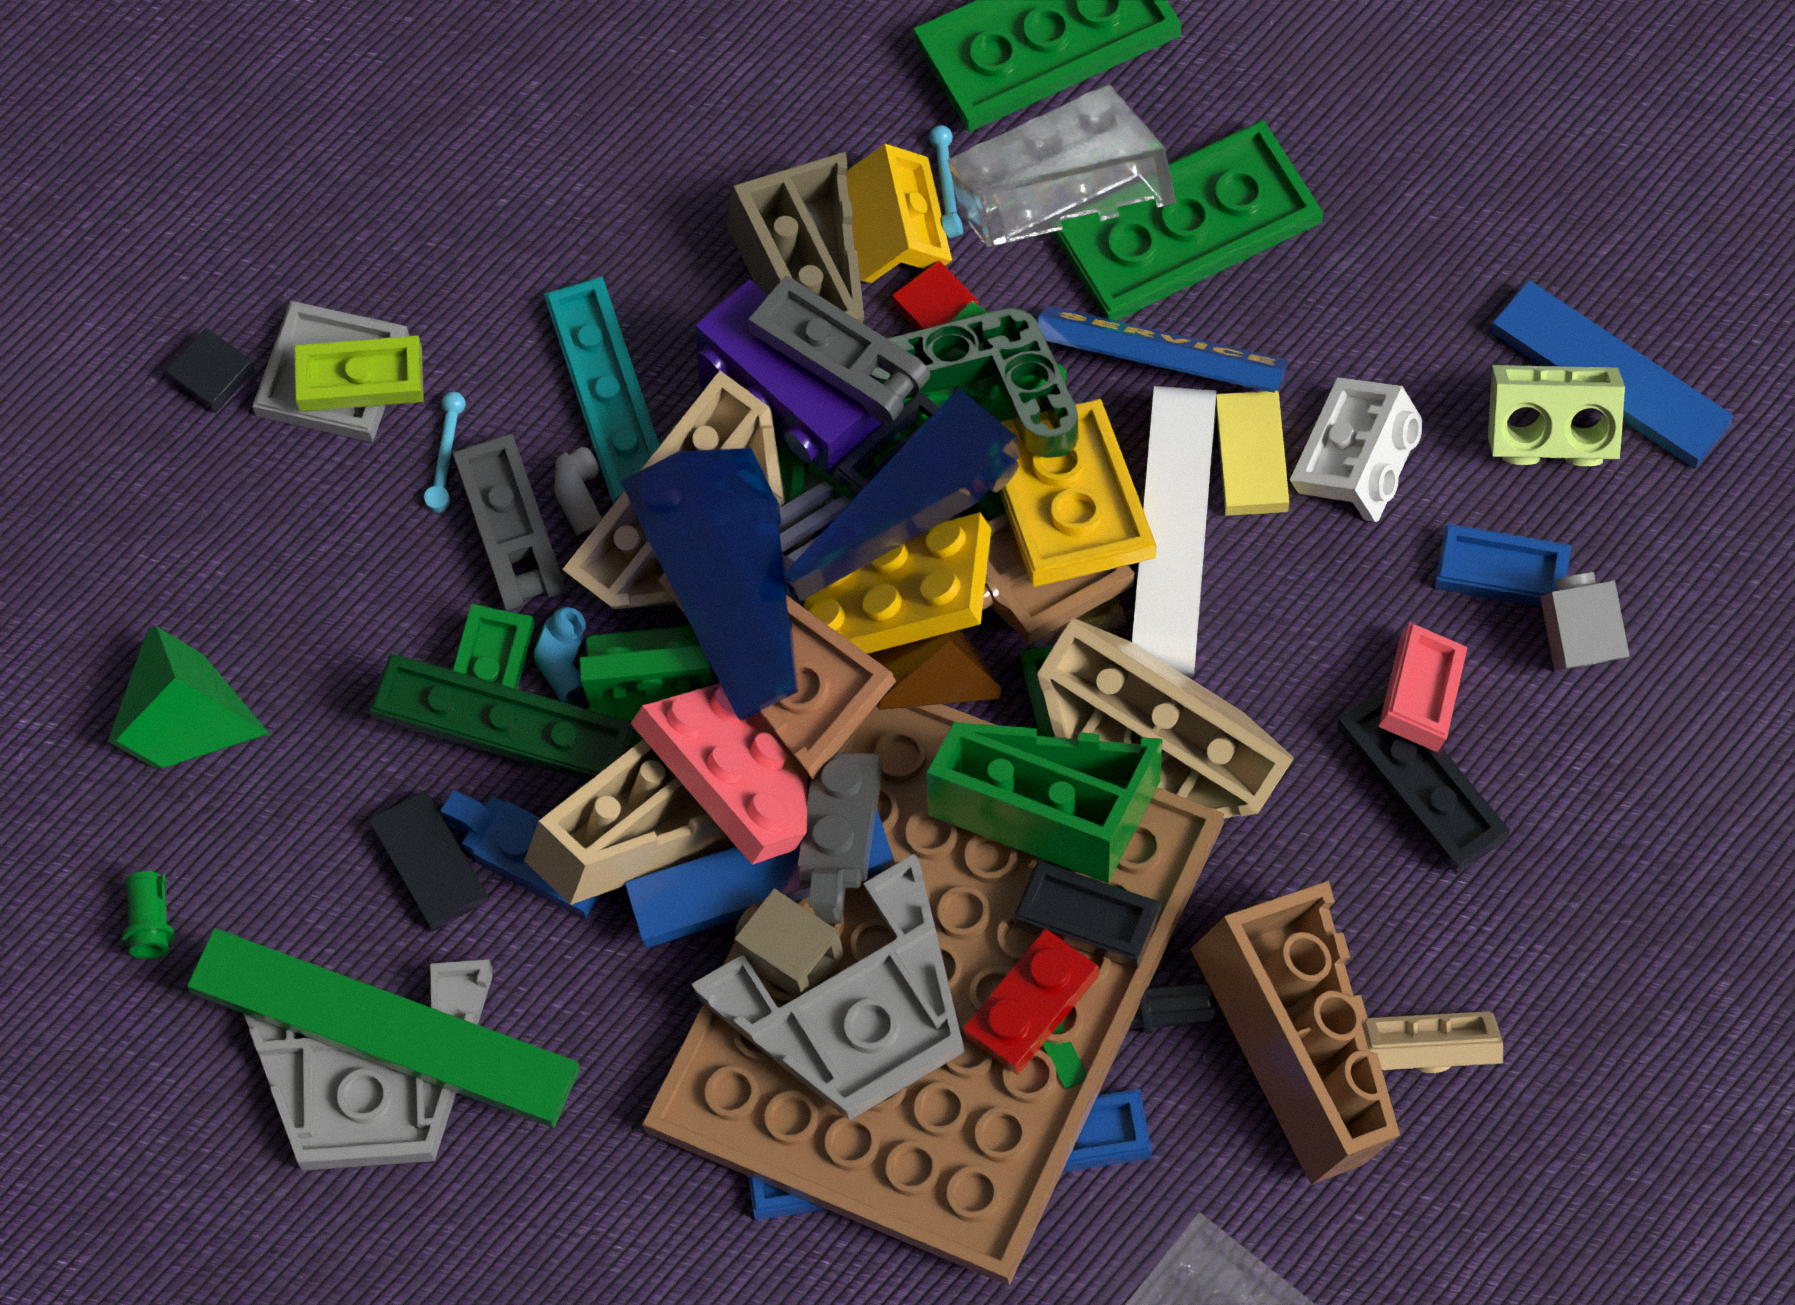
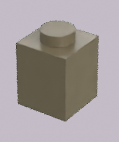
(788, 944)

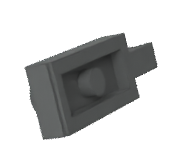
(839, 831)

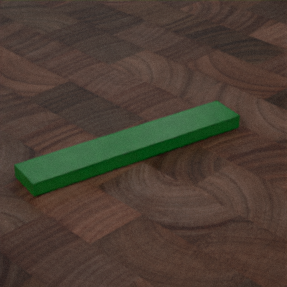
(384, 1028)

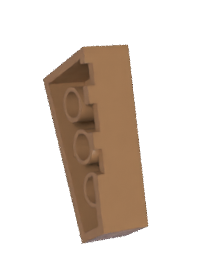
(1301, 1028)

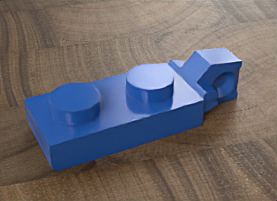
(500, 841)

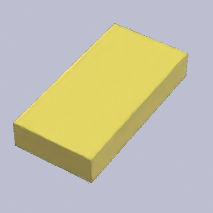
(1252, 453)

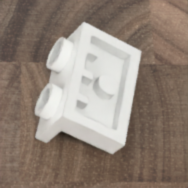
(1359, 445)

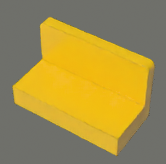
(895, 213)

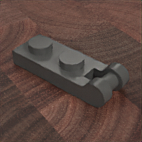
(838, 348)
(508, 520)

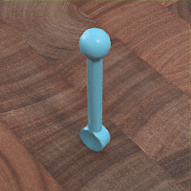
(940, 138)
(437, 497)

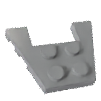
(867, 1025)
(356, 1110)

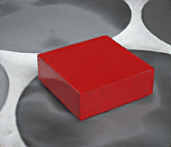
(932, 298)

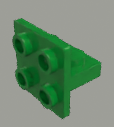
(642, 668)

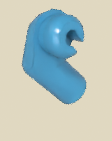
(557, 651)

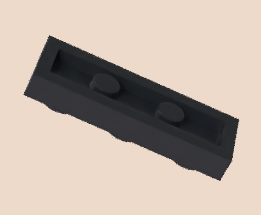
(1425, 787)

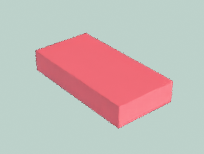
(1423, 687)

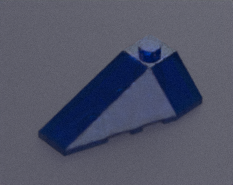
(928, 481)
(722, 553)

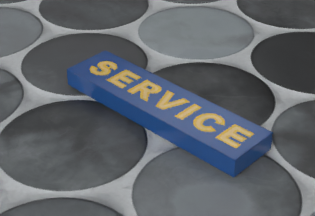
(1162, 349)

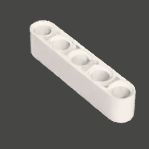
(1177, 516)

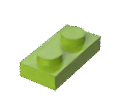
(359, 373)

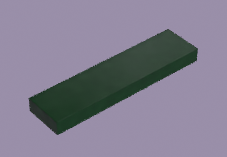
(499, 718)

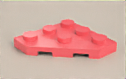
(731, 768)

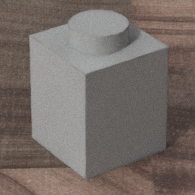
(1584, 622)

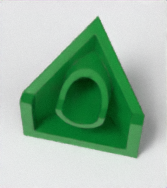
(179, 706)

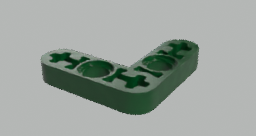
(1006, 363)

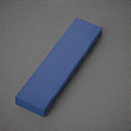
(1653, 398)
(723, 888)

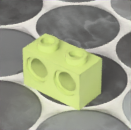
(1558, 397)

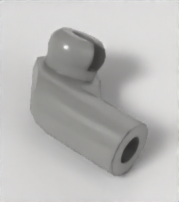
(571, 492)

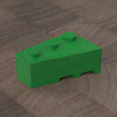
(1045, 794)

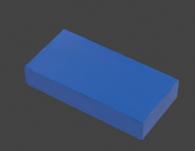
(1500, 565)

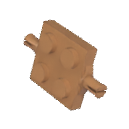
(1045, 607)

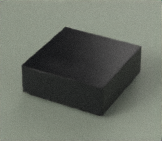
(210, 370)

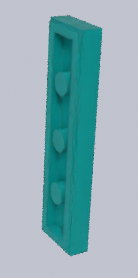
(603, 380)

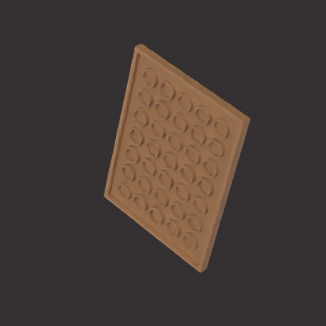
(970, 1147)

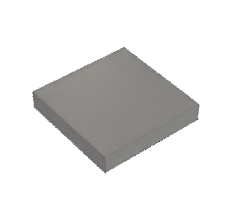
(315, 325)

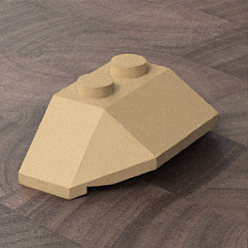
(617, 556)
(1127, 693)

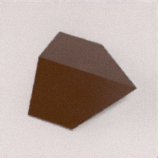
(936, 672)

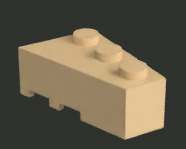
(621, 828)

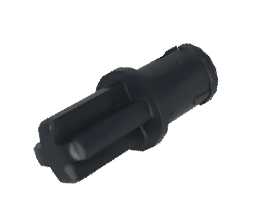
(1174, 1006)

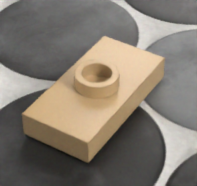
(1435, 1041)

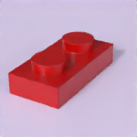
(1031, 1001)

